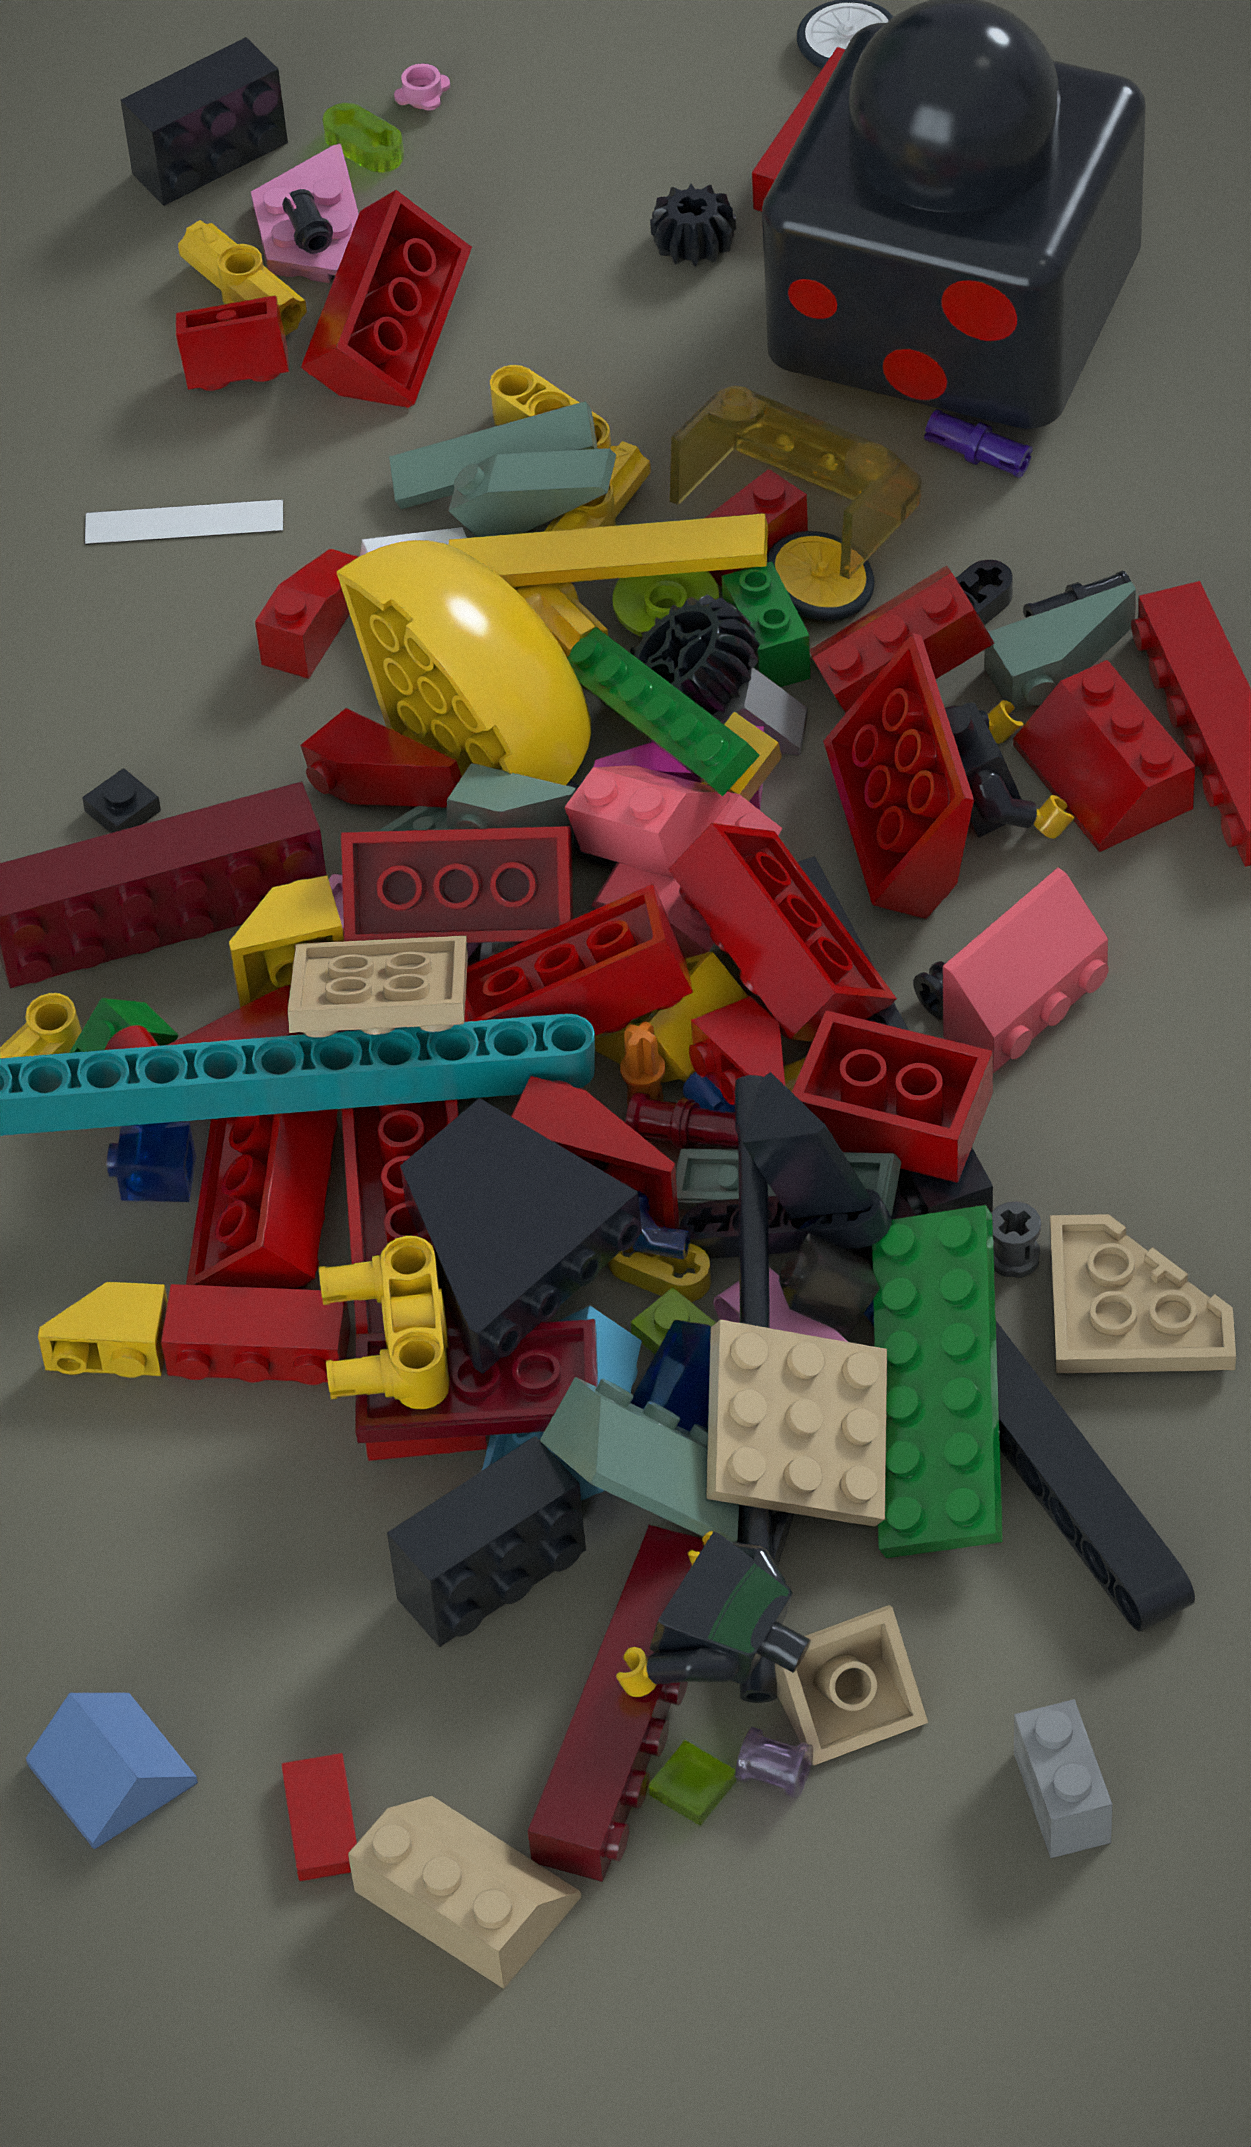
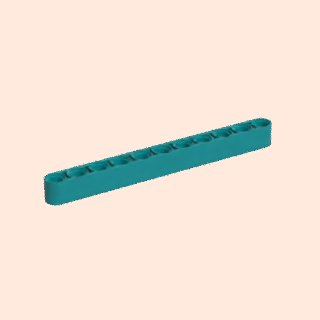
(291, 1074)

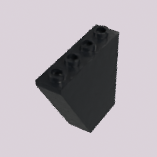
(512, 1225)

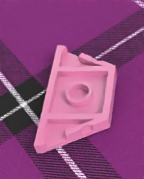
(332, 191)

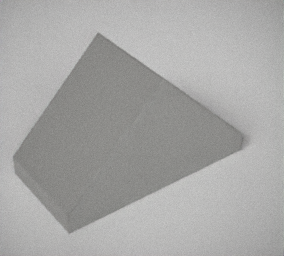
(772, 707)

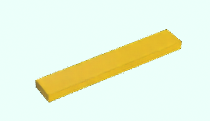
(623, 550)

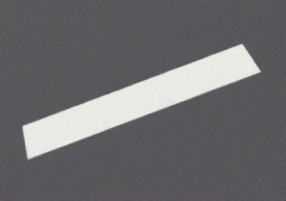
(184, 521)

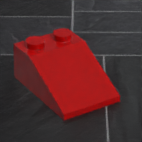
(602, 1139)

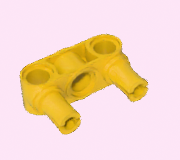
(413, 1320)

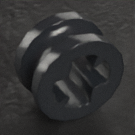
(930, 989)

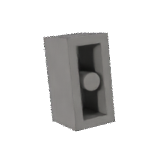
(1062, 1778)

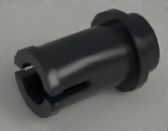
(311, 230)

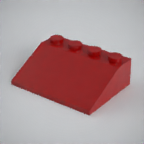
(903, 785)

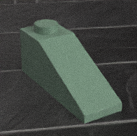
(528, 489)
(1056, 644)

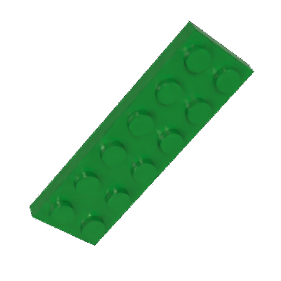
(940, 1382)

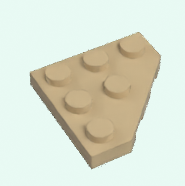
(1129, 1305)

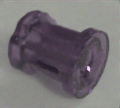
(774, 1762)

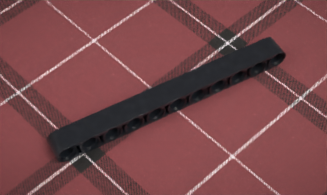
(1079, 1489)

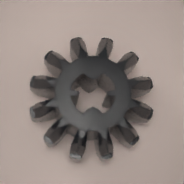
(693, 224)

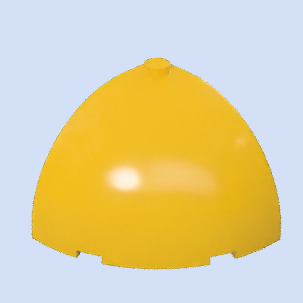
(465, 661)

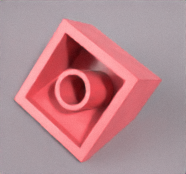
(641, 815)

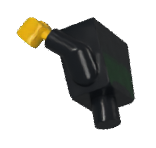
(990, 781)
(719, 1621)

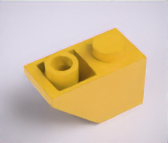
(108, 1332)

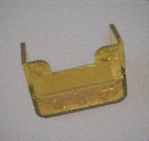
(871, 475)

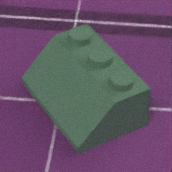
(639, 1456)

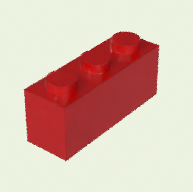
(253, 1333)

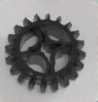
(701, 650)

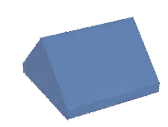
(107, 1764)

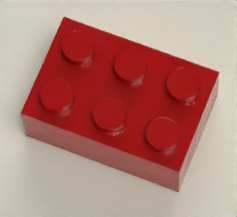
(897, 1092)

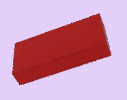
(319, 1815)

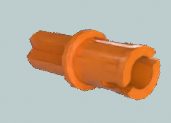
(642, 1065)

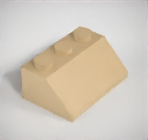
(459, 1886)

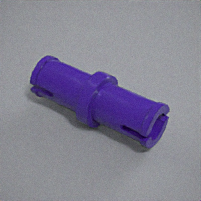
(978, 443)

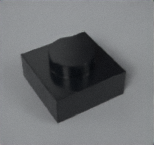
(121, 802)

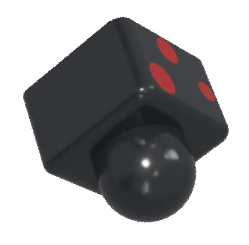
(955, 216)

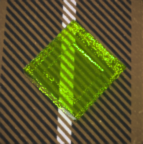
(692, 1782)

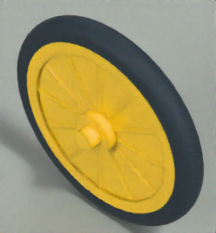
(811, 574)

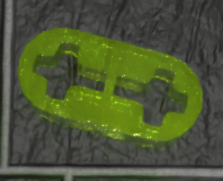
(367, 133)

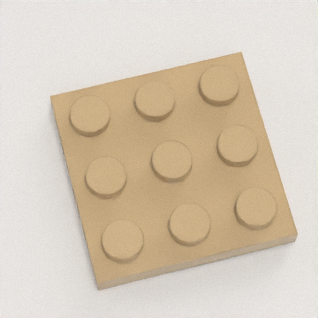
(378, 985)
(797, 1423)

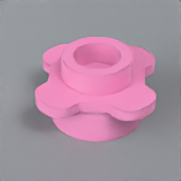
(422, 87)

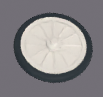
(834, 26)

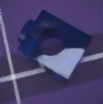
(153, 1162)

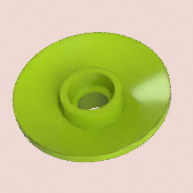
(644, 598)

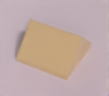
(852, 1686)

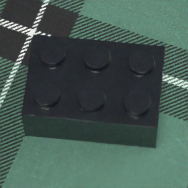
(204, 121)
(487, 1541)

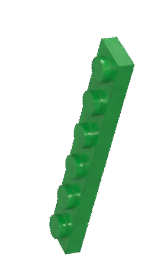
(661, 711)

